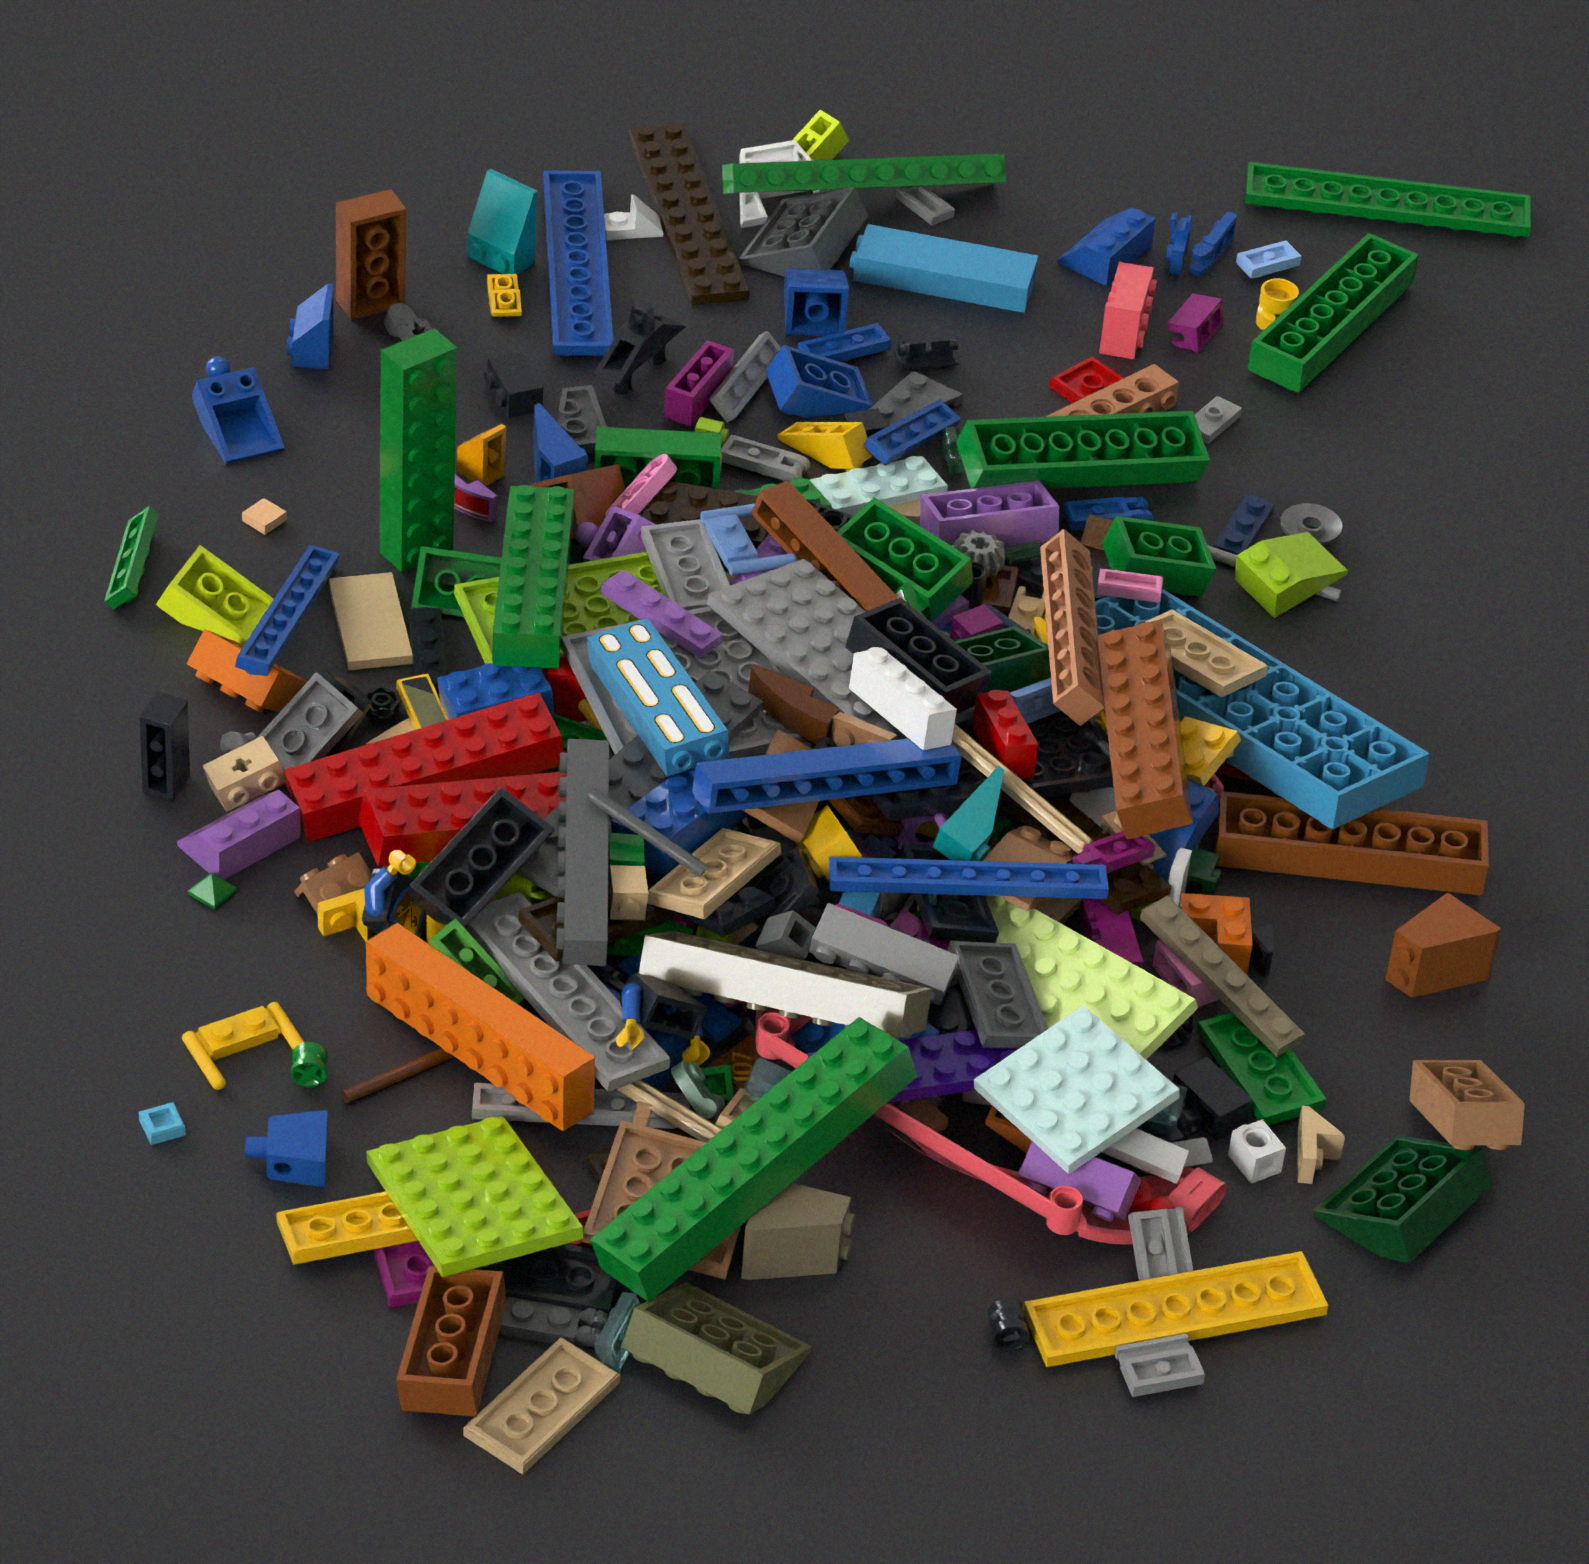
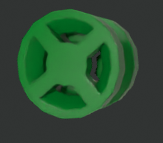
(309, 1064)

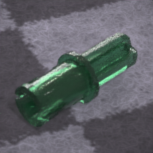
(950, 450)
(1021, 552)

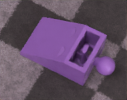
(616, 536)

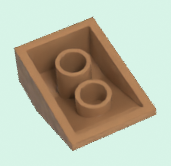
(1028, 846)

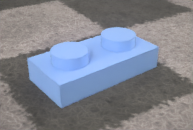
(1268, 259)

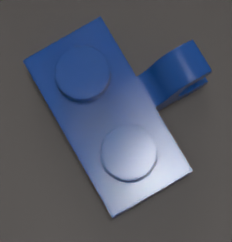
(1178, 243)

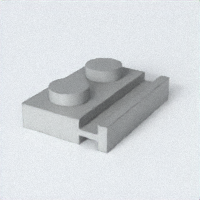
(1160, 1243)
(1159, 1365)

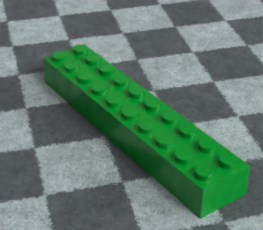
(753, 1159)

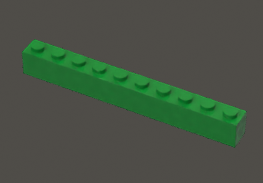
(863, 173)

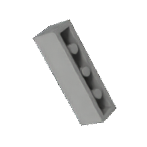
(881, 951)

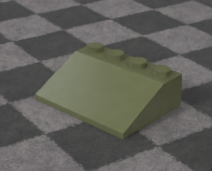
(714, 1347)

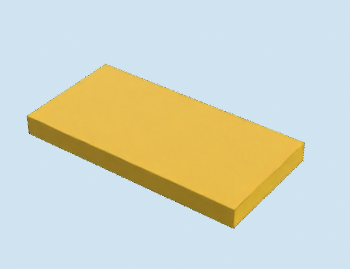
(342, 1227)

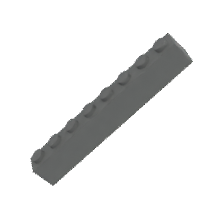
(585, 854)

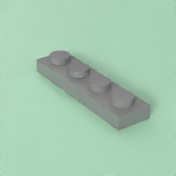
(745, 377)

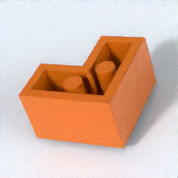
(1224, 921)

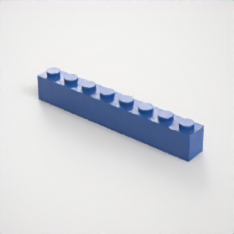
(822, 774)

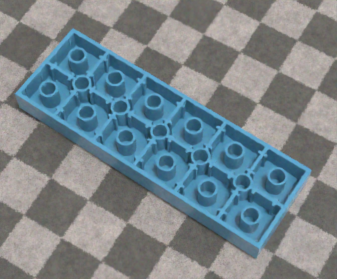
(1290, 728)

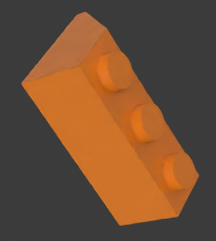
(216, 660)

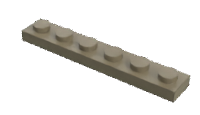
(1222, 976)

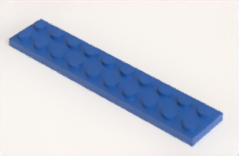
(577, 263)

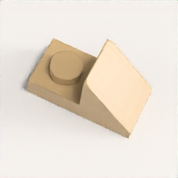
(1315, 1141)

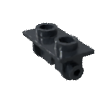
(915, 355)

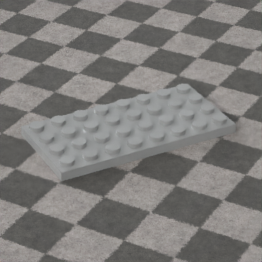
(803, 628)

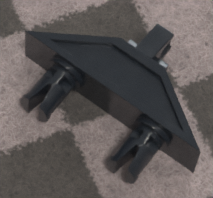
(636, 342)

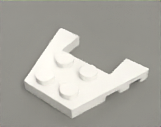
(751, 207)

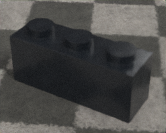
(164, 746)

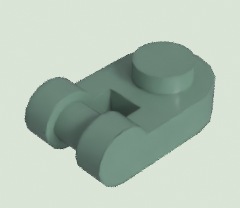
(690, 1080)

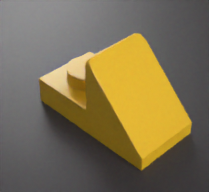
(343, 913)

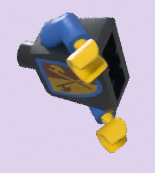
(389, 897)
(663, 1008)

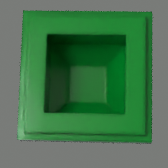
(212, 891)
(719, 1081)

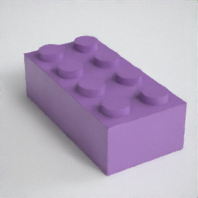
(1010, 511)

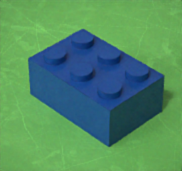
(491, 686)

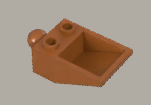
(593, 492)

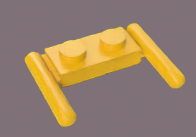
(236, 1035)

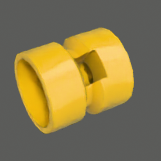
(1274, 299)

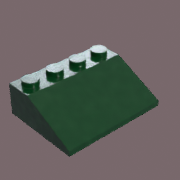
(1406, 1196)

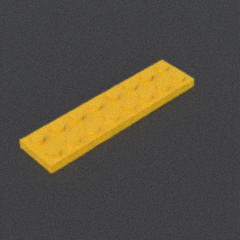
(1189, 1303)

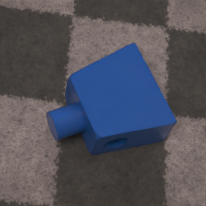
(293, 1147)

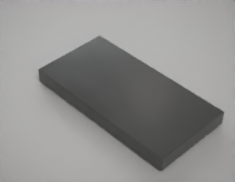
(998, 993)

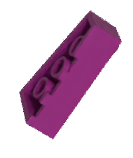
(1109, 929)

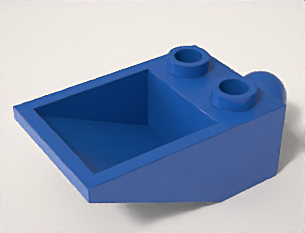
(235, 412)
(553, 449)

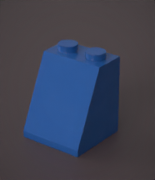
(815, 301)

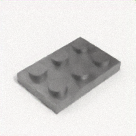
(310, 723)

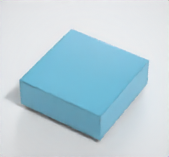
(162, 1123)

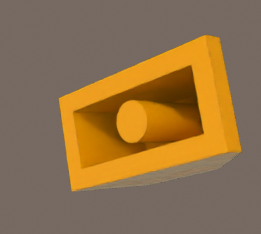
(483, 456)

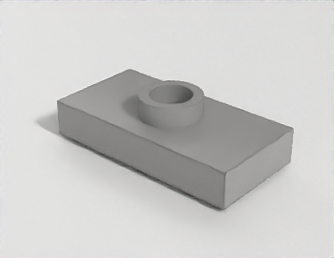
(1216, 418)

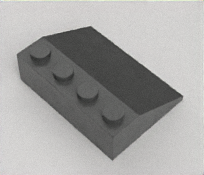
(806, 232)

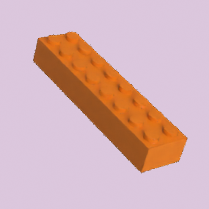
(480, 1026)

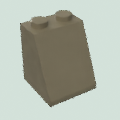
(798, 1234)

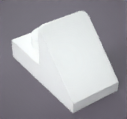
(638, 223)

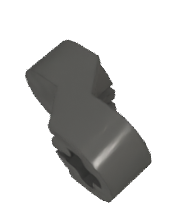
(403, 323)

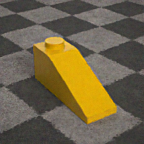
(830, 443)

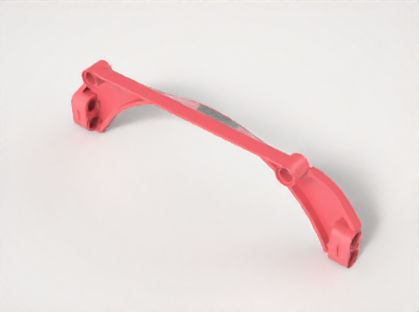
(1195, 1191)

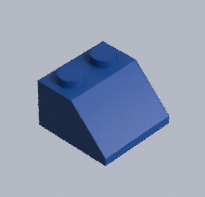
(313, 331)

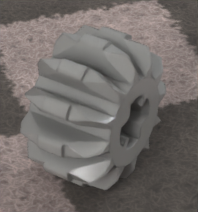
(982, 549)

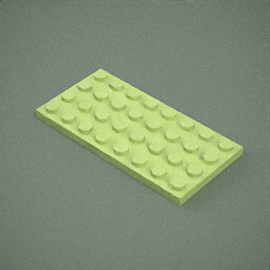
(1077, 972)

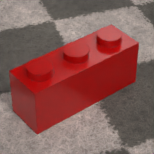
(1005, 732)

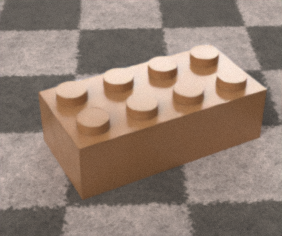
(1467, 1103)

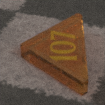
(741, 1059)

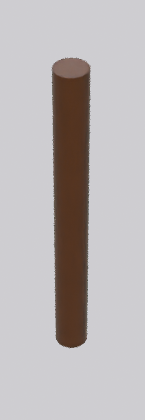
(395, 1075)

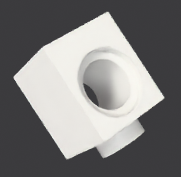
(1256, 1151)

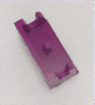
(1197, 321)

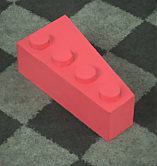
(1127, 310)

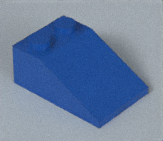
(815, 384)
(1204, 811)

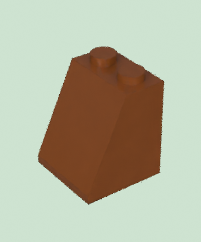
(1442, 949)

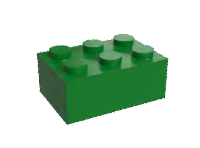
(1161, 550)

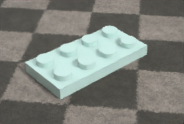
(891, 484)

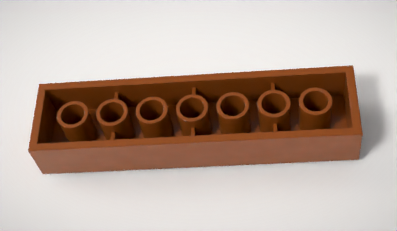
(1144, 730)
(1373, 848)

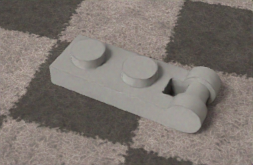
(764, 459)

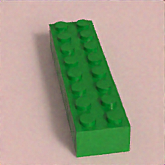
(1332, 312)
(417, 447)
(1084, 450)
(533, 577)

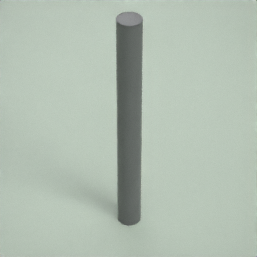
(646, 832)

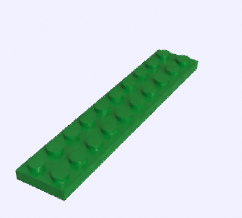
(1388, 199)

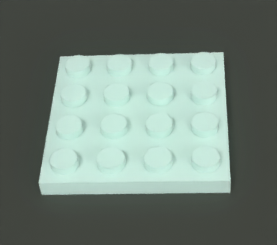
(1076, 1089)

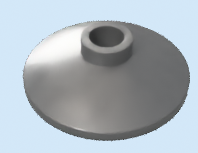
(1312, 518)

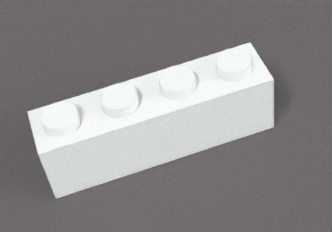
(902, 698)

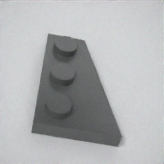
(581, 415)

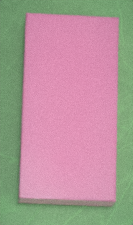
(1129, 585)

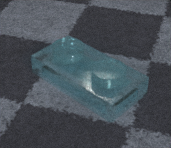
(611, 1338)

